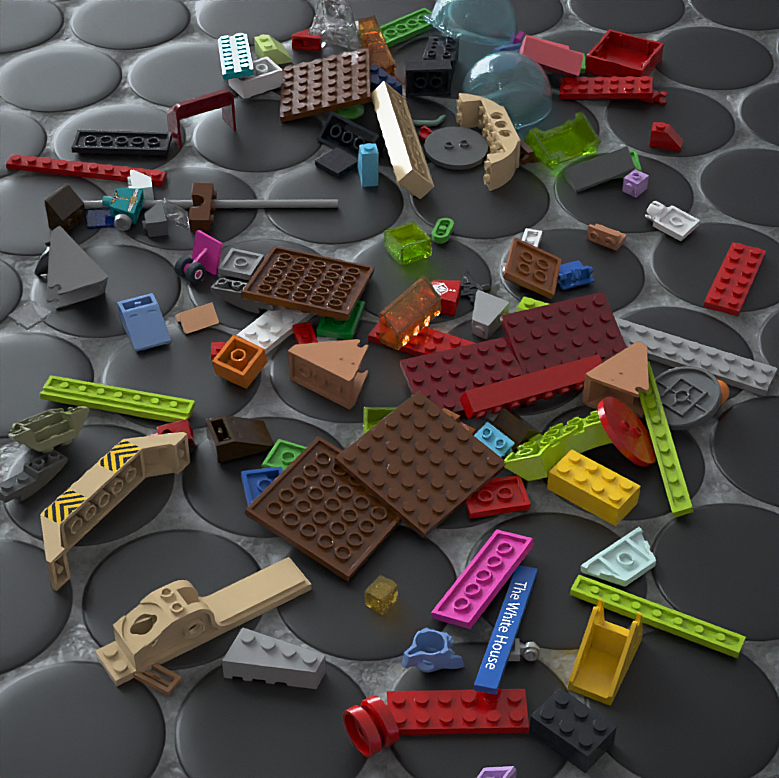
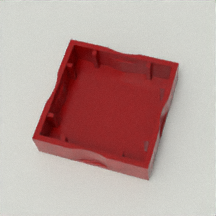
(623, 56)

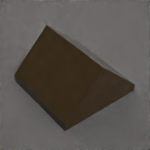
(514, 428)

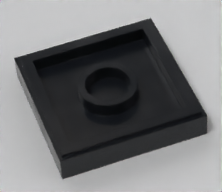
(337, 162)

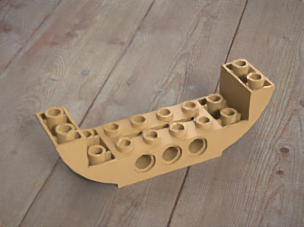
(498, 132)

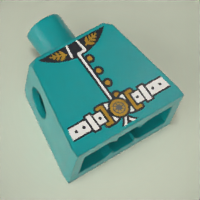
(125, 201)

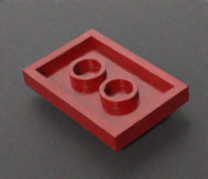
(499, 497)

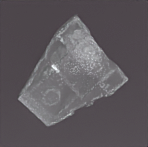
(336, 24)

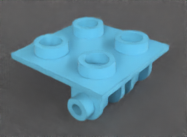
(495, 440)

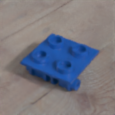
(574, 275)

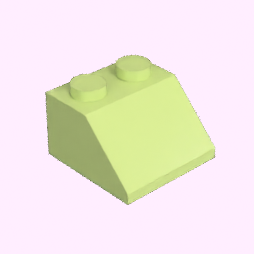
(269, 47)

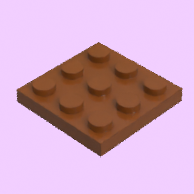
(532, 268)

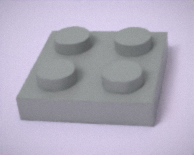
(240, 264)

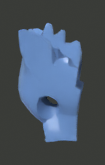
(431, 652)

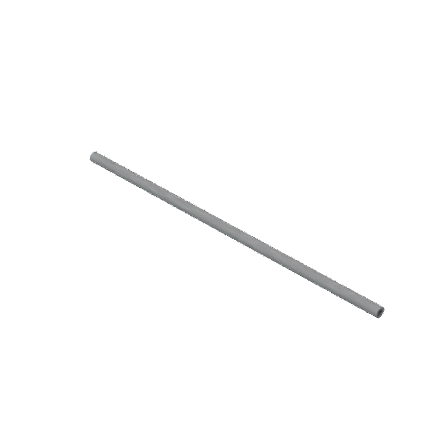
(186, 204)

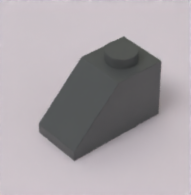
(155, 221)

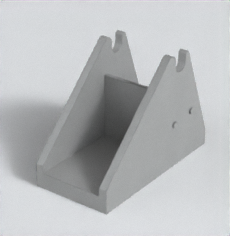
(71, 272)

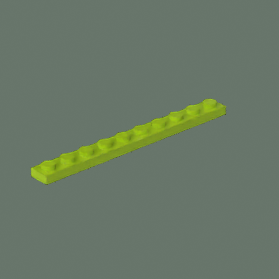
(665, 449)

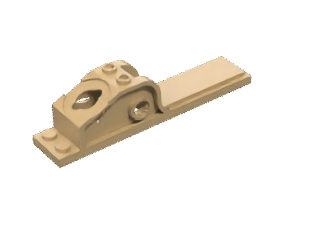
(176, 608)

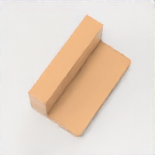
(197, 318)

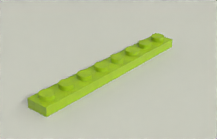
(659, 616)

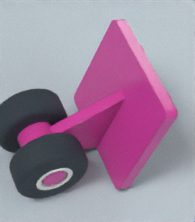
(205, 256)

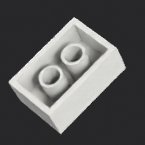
(265, 78)

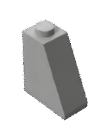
(488, 314)

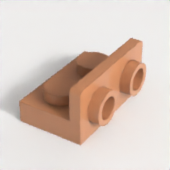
(605, 236)

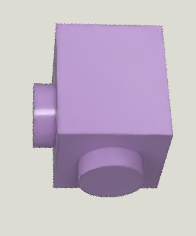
(635, 183)

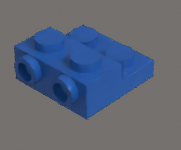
(258, 480)

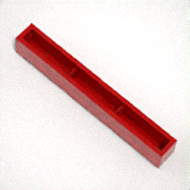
(527, 388)

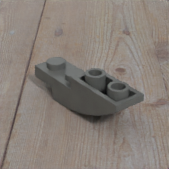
(232, 292)
(34, 476)

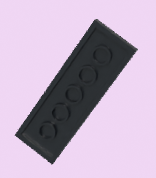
(121, 142)

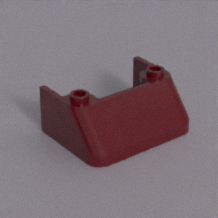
(198, 105)

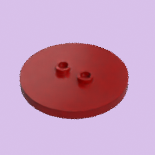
(626, 431)

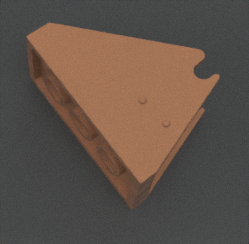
(329, 369)
(619, 378)

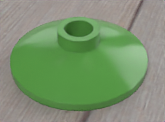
(350, 112)

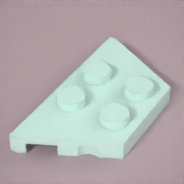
(622, 560)

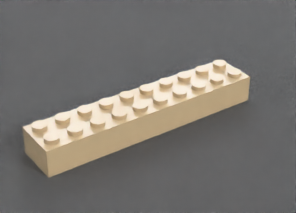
(402, 141)

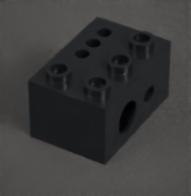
(443, 48)

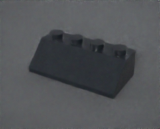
(347, 135)

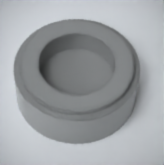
(122, 222)

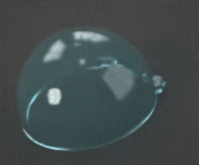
(475, 20)
(511, 82)

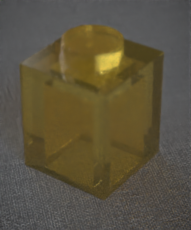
(381, 594)

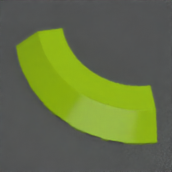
(543, 452)

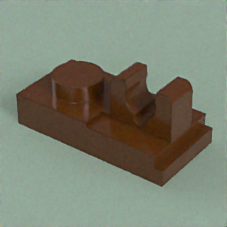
(526, 153)

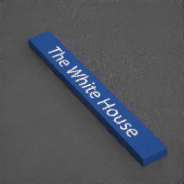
(505, 630)

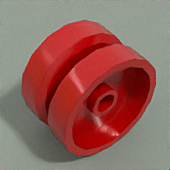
(371, 726)

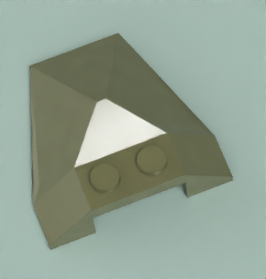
(49, 428)

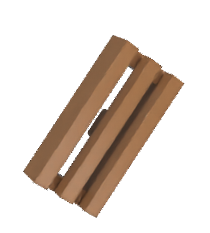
(177, 679)

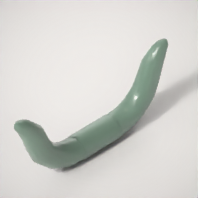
(428, 123)

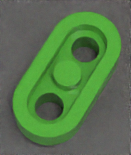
(442, 230)

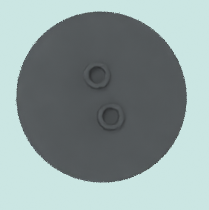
(456, 148)
(688, 396)

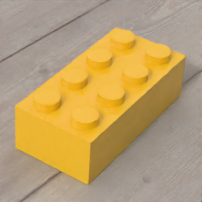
(593, 487)

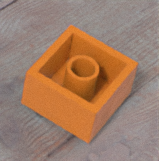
(239, 361)

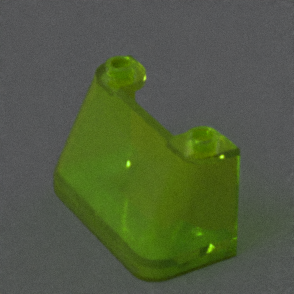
(563, 142)

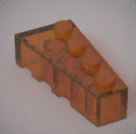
(372, 38)

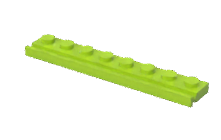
(117, 399)

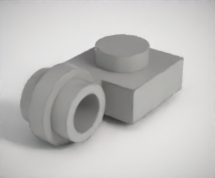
(529, 651)

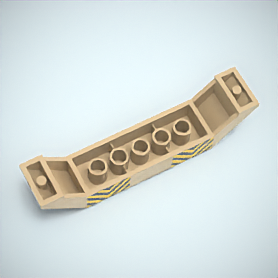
(102, 489)

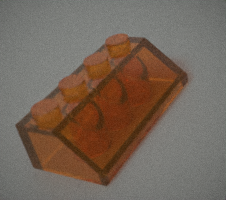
(409, 314)

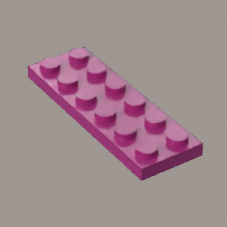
(482, 579)

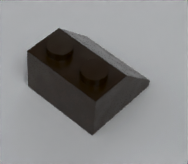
(64, 209)

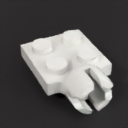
(671, 220)

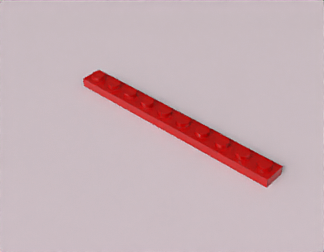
(80, 169)

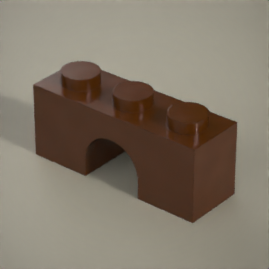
(201, 217)

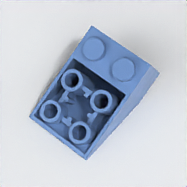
(143, 322)

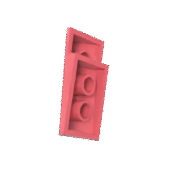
(553, 56)

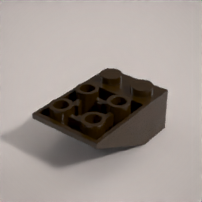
(237, 437)

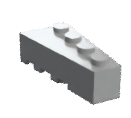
(273, 660)

